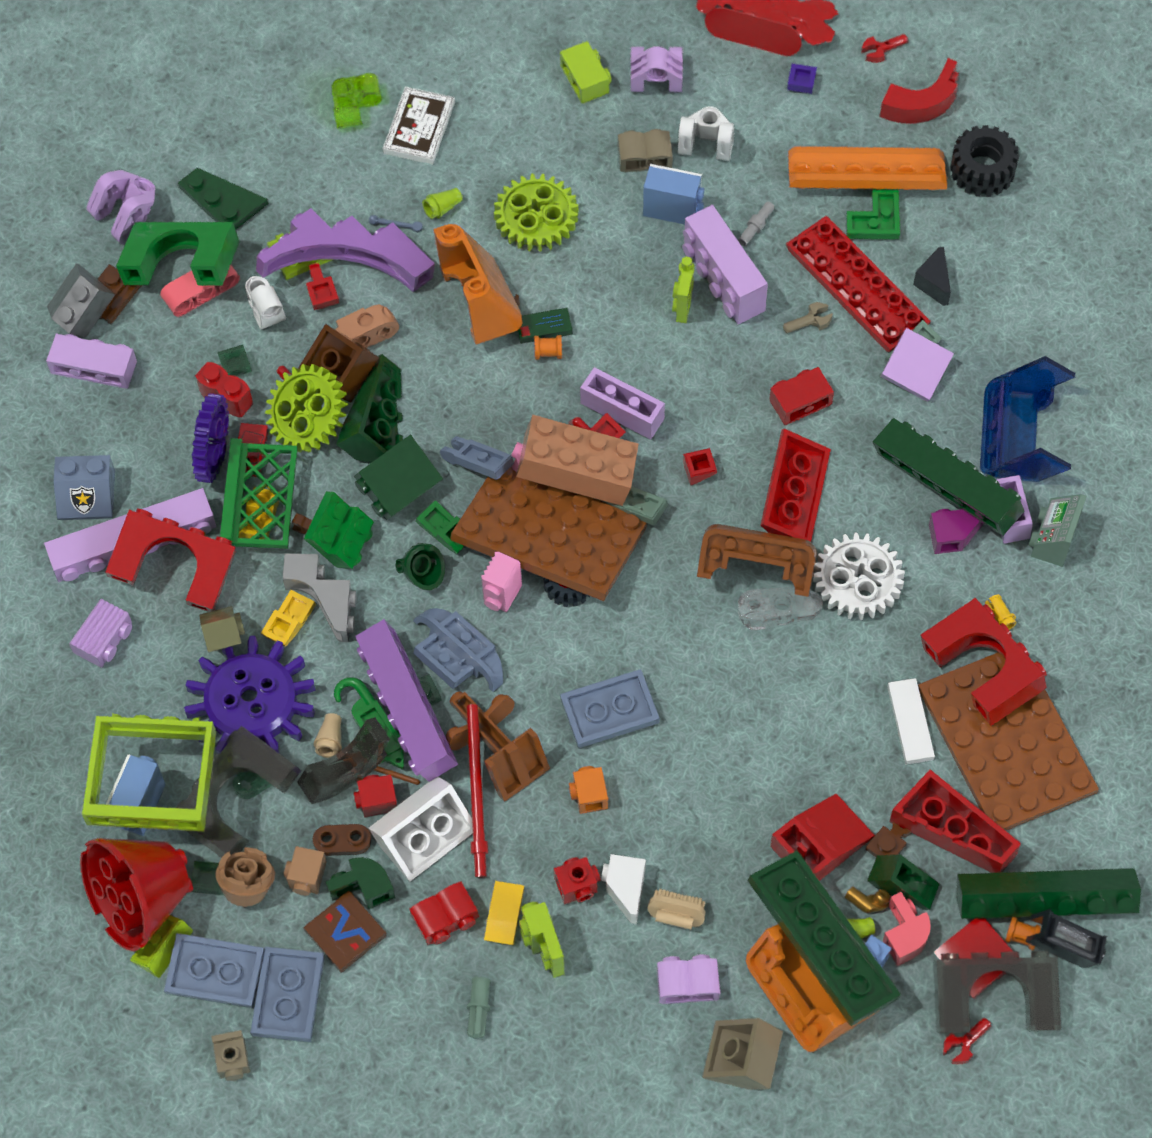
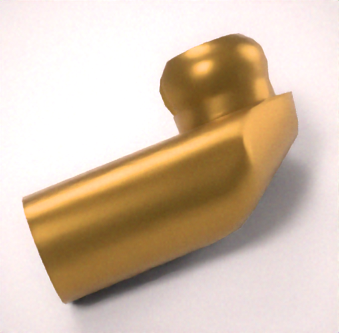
(869, 903)

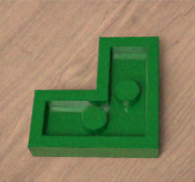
(879, 223)

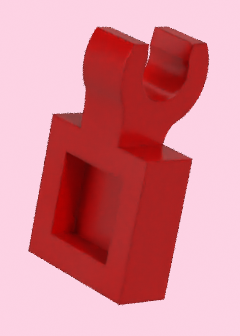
(321, 290)

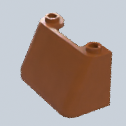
(792, 553)

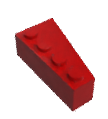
(955, 824)

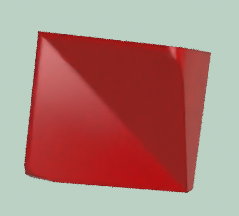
(699, 465)

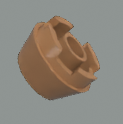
(245, 876)

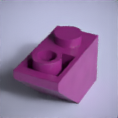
(952, 530)

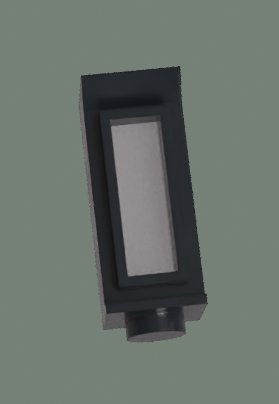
(1067, 940)

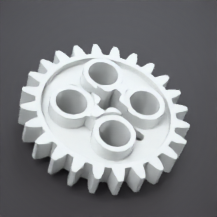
(847, 595)

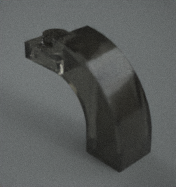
(344, 769)

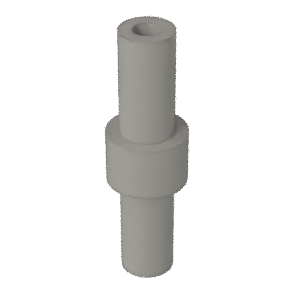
(756, 223)

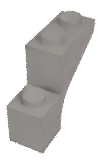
(334, 597)

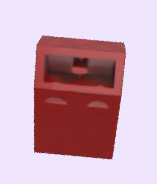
(822, 835)

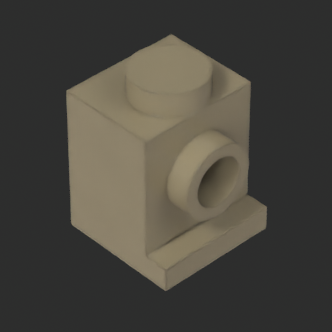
(227, 1043)

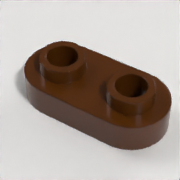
(341, 839)

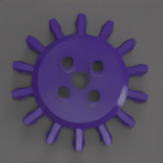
(277, 702)

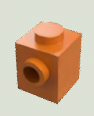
(589, 789)

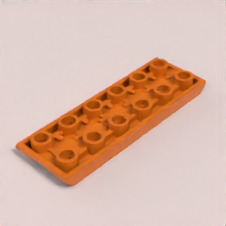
(867, 168)

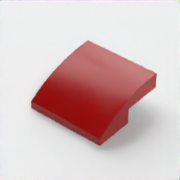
(977, 938)

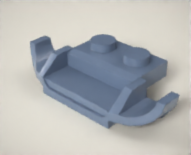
(457, 649)

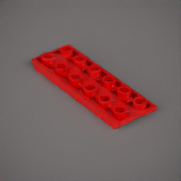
(855, 282)

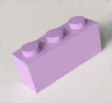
(91, 360)
(622, 402)

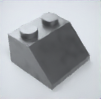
(79, 302)

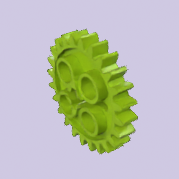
(536, 212)
(306, 407)

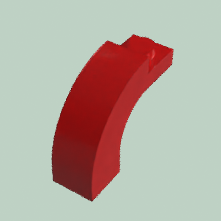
(921, 105)

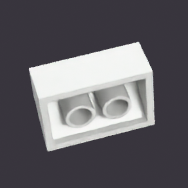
(423, 828)

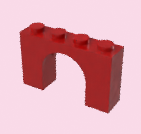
(143, 532)
(976, 627)

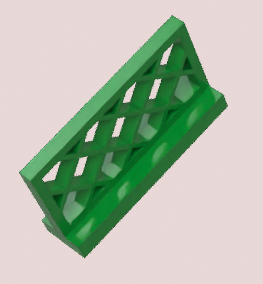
(235, 499)

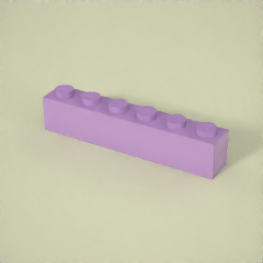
(93, 546)

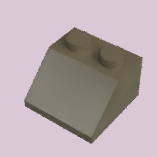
(743, 1053)

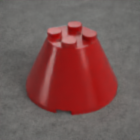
(133, 886)

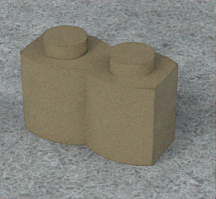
(640, 150)

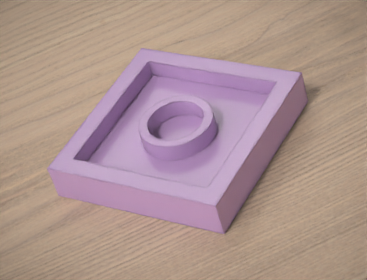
(917, 364)

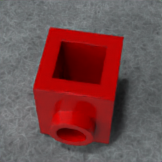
(375, 795)

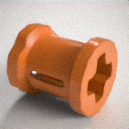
(548, 347)
(1019, 931)

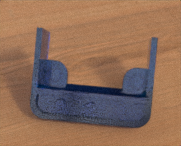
(1011, 422)

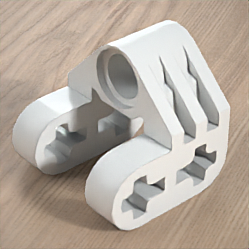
(696, 126)

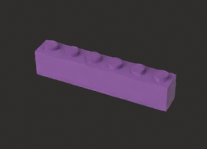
(406, 701)

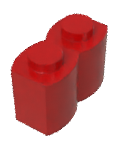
(215, 380)
(444, 913)

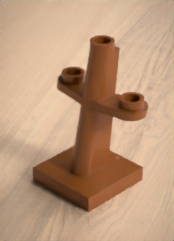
(513, 762)

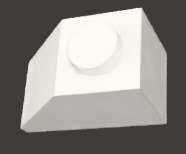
(624, 883)

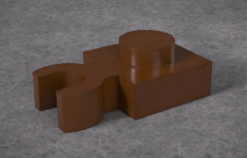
(888, 841)

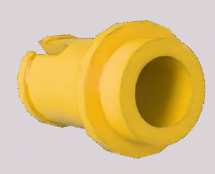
(1001, 612)

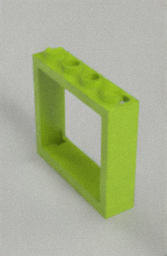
(147, 817)

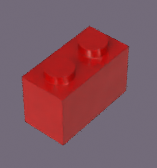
(801, 395)

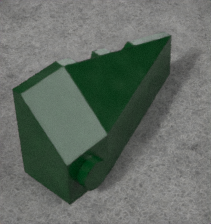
(374, 416)

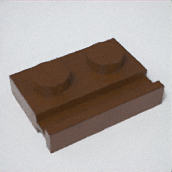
(123, 293)

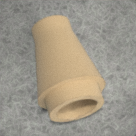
(328, 739)

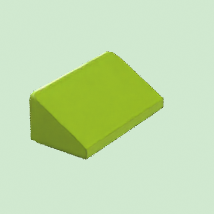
(157, 953)

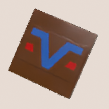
(345, 931)

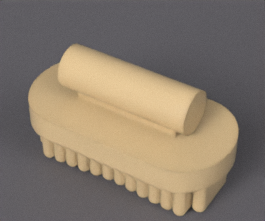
(677, 909)

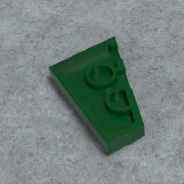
(221, 198)

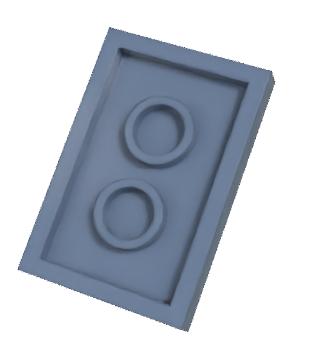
(609, 708)
(214, 970)
(287, 994)

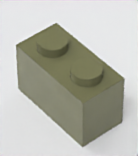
(221, 628)

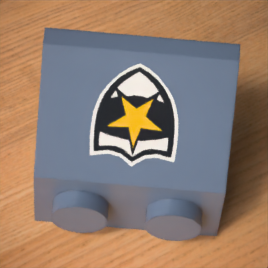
(84, 487)

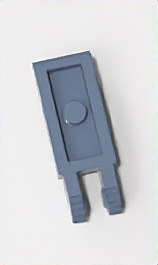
(477, 457)

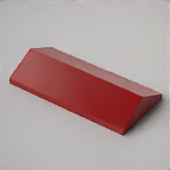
(795, 486)

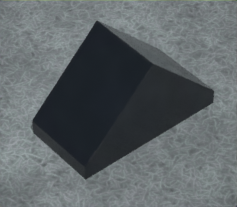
(933, 277)

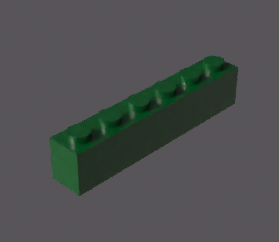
(949, 476)
(1036, 891)

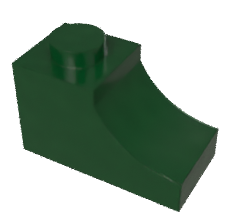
(899, 875)

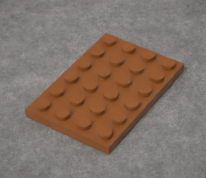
(551, 532)
(1018, 764)

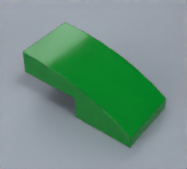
(440, 524)

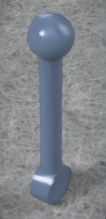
(416, 226)

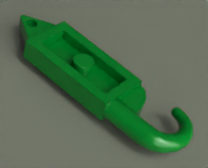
(369, 708)

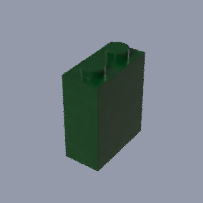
(397, 478)

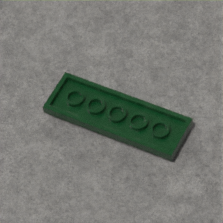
(824, 938)

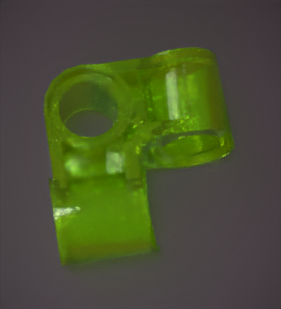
(360, 92)

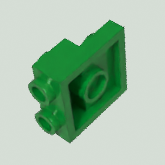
(339, 531)

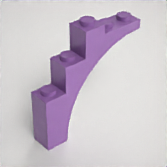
(349, 241)

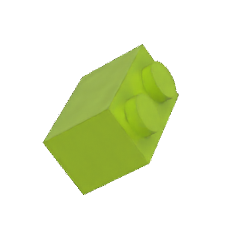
(585, 72)

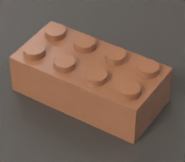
(577, 460)

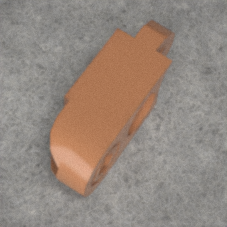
(369, 325)

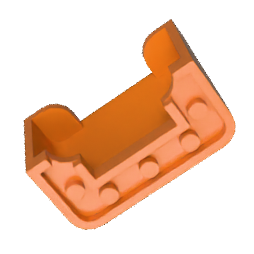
(488, 297)
(795, 991)

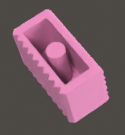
(501, 582)

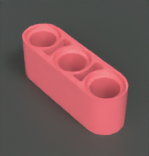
(185, 295)

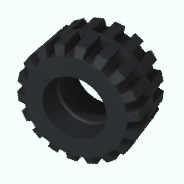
(980, 177)

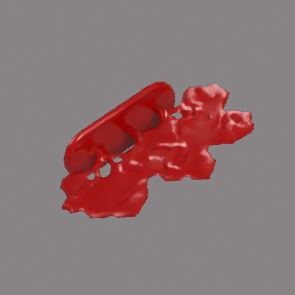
(770, 22)

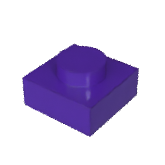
(801, 78)

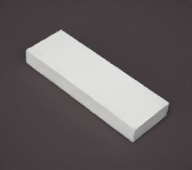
(910, 721)

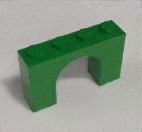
(152, 241)

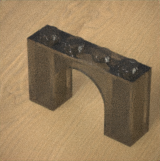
(242, 754)
(1035, 974)

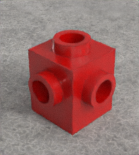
(576, 880)

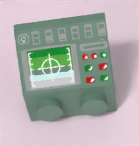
(1057, 528)

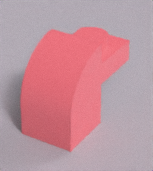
(912, 933)

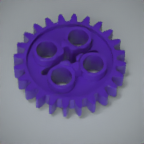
(213, 424)

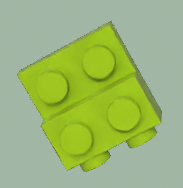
(540, 935)

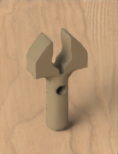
(810, 319)

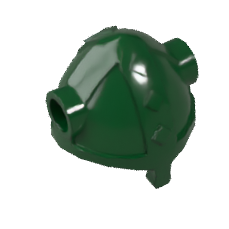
(420, 566)

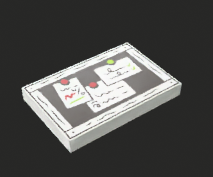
(419, 125)

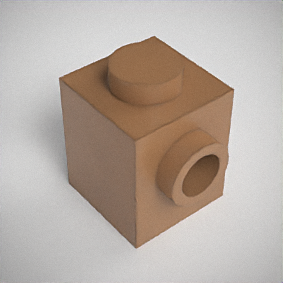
(305, 871)

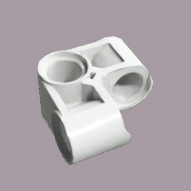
(264, 302)

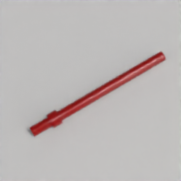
(479, 846)

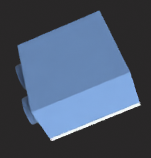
(672, 194)
(137, 785)

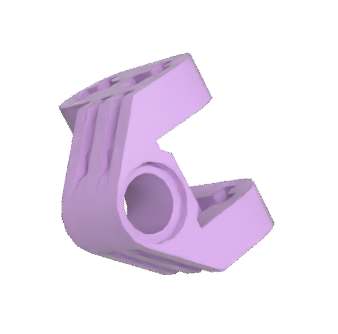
(656, 66)
(136, 196)

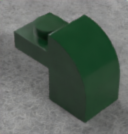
(366, 876)

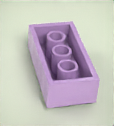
(724, 265)

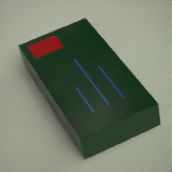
(545, 325)

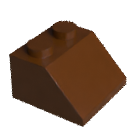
(343, 358)

